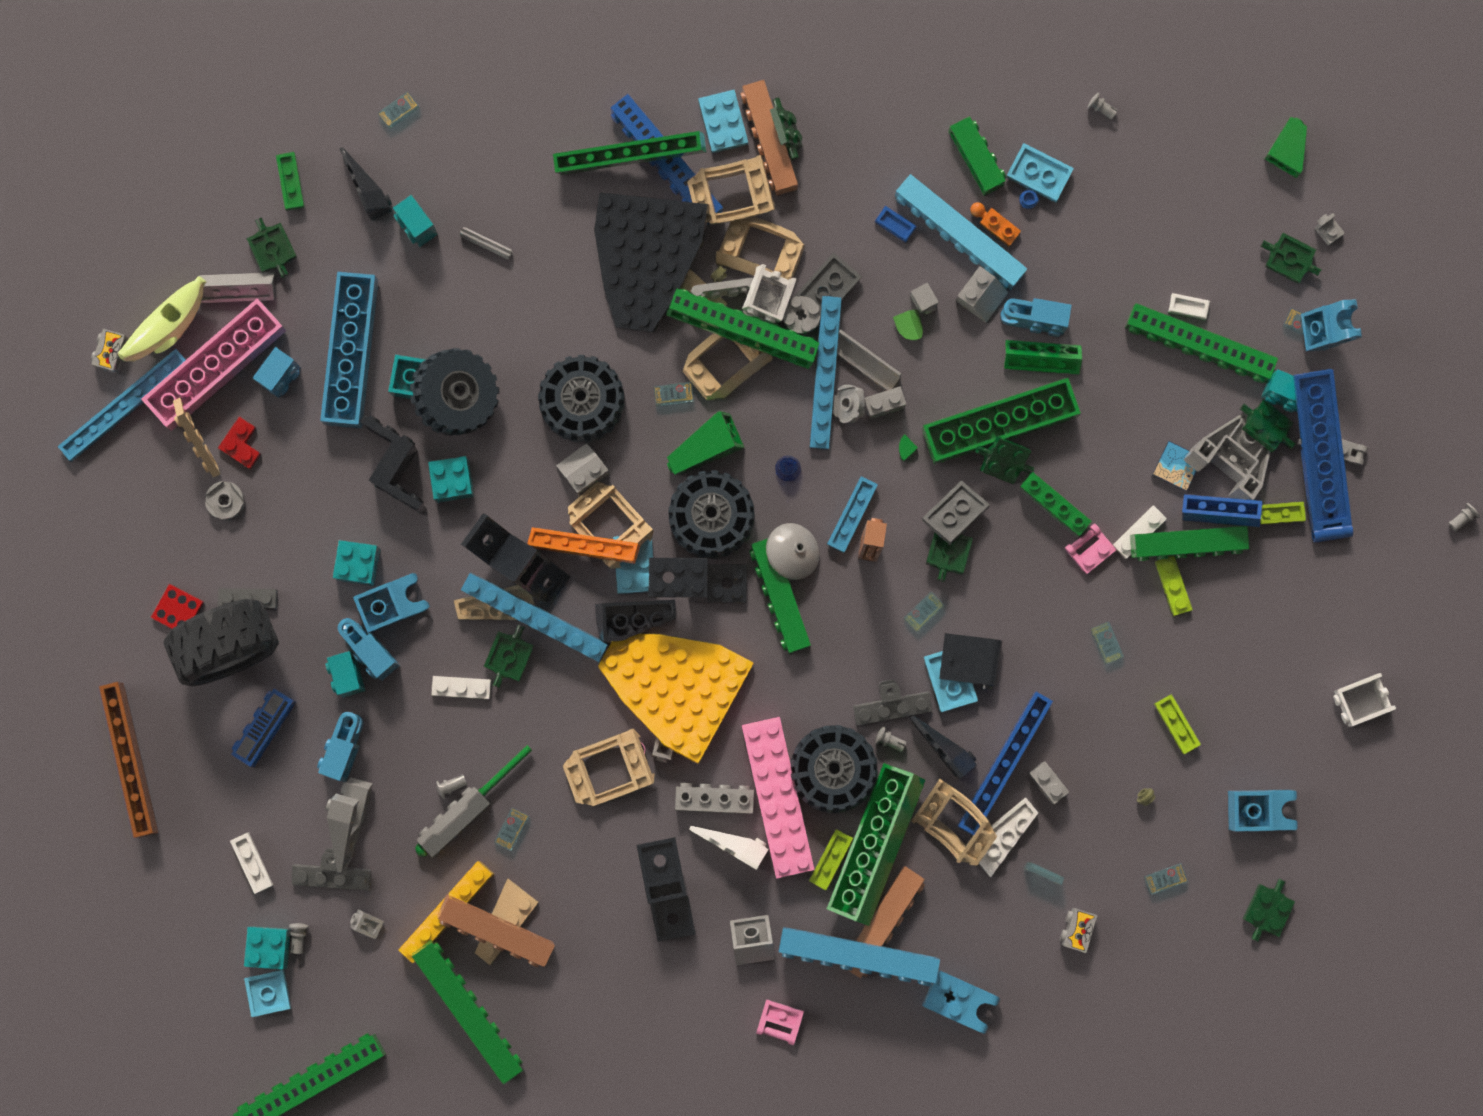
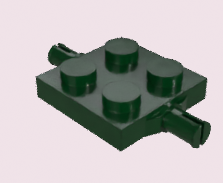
(786, 128)
(271, 247)
(1290, 258)
(1267, 426)
(1005, 460)
(949, 557)
(508, 656)
(1268, 910)

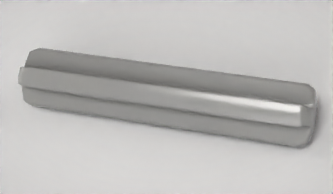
(486, 243)

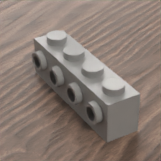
(714, 799)

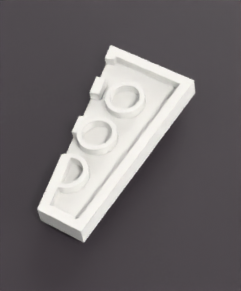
(1008, 831)

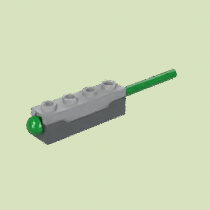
(461, 813)

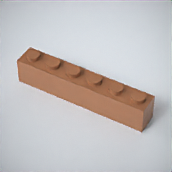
(775, 155)
(872, 540)
(890, 910)
(495, 930)

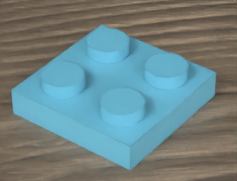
(267, 993)

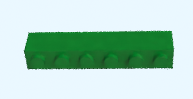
(1189, 541)
(782, 601)

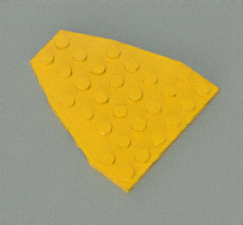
(676, 687)

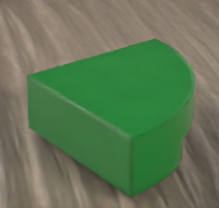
(906, 447)

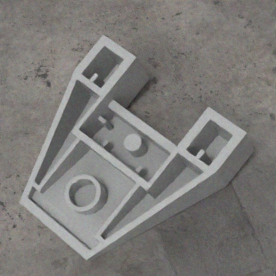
(1235, 455)
(346, 817)

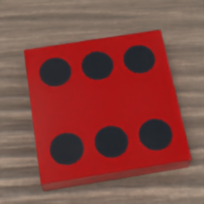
(176, 607)

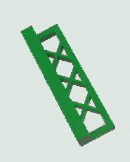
(1043, 359)

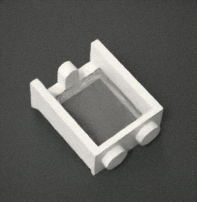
(768, 295)
(1363, 700)

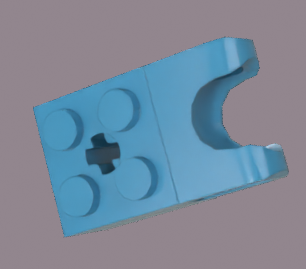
(1037, 315)
(1333, 328)
(395, 603)
(368, 650)
(341, 748)
(1266, 810)
(964, 1003)

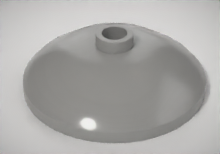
(786, 557)

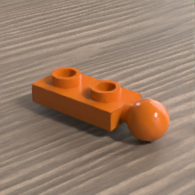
(995, 223)

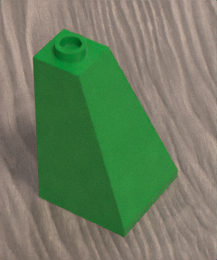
(709, 443)

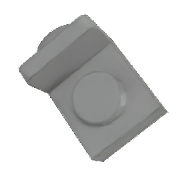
(1328, 229)
(366, 924)

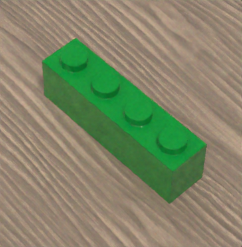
(977, 156)

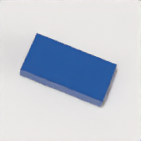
(895, 224)

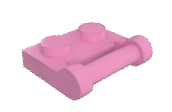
(1094, 554)
(781, 1015)

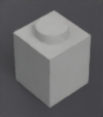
(924, 299)

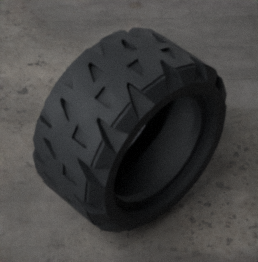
(220, 642)

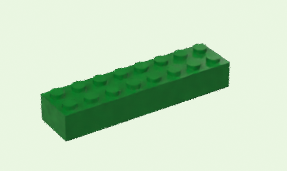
(1003, 418)
(876, 844)

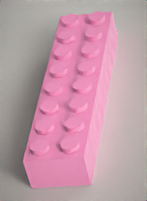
(215, 363)
(777, 797)

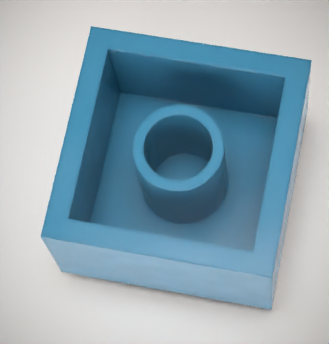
(277, 372)

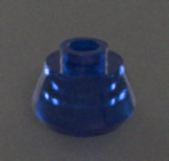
(790, 473)

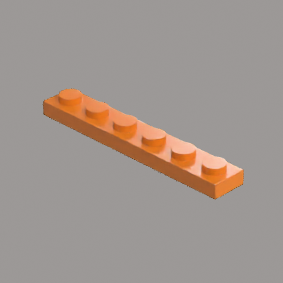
(583, 545)

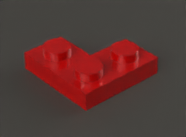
(235, 443)

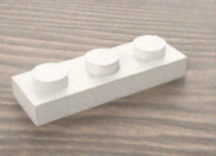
(1146, 524)
(461, 687)
(251, 863)

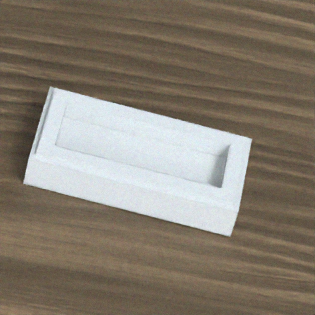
(1188, 306)

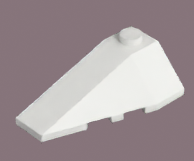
(742, 848)

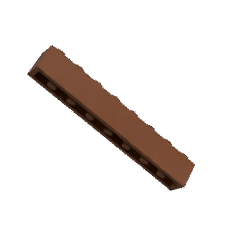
(128, 760)

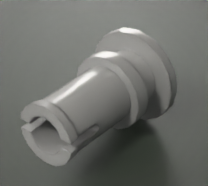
(1101, 106)
(1465, 516)
(889, 740)
(450, 785)
(297, 937)

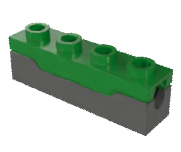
(1054, 505)

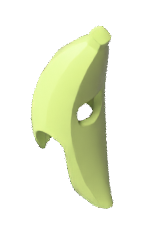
(165, 323)

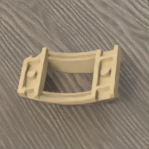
(757, 183)
(734, 240)
(706, 383)
(592, 500)
(634, 759)
(931, 809)

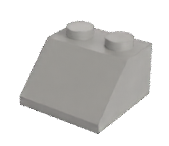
(982, 294)
(583, 469)
(752, 940)

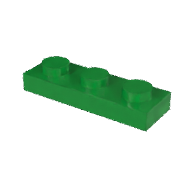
(290, 181)

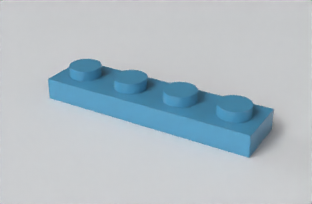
(852, 514)

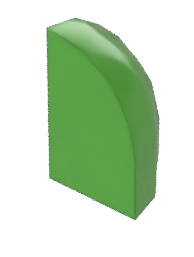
(909, 324)

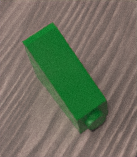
(1289, 147)

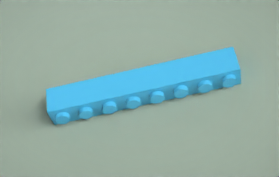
(960, 232)

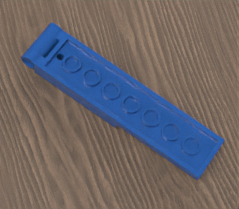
(1322, 456)

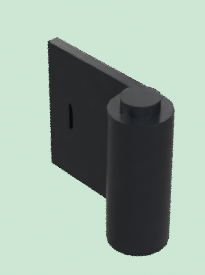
(971, 660)

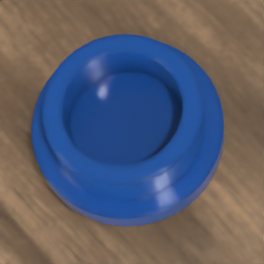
(1028, 199)

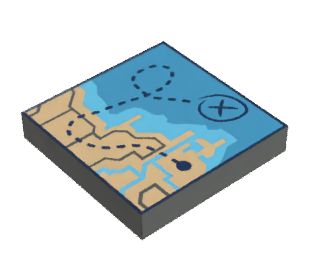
(1172, 467)

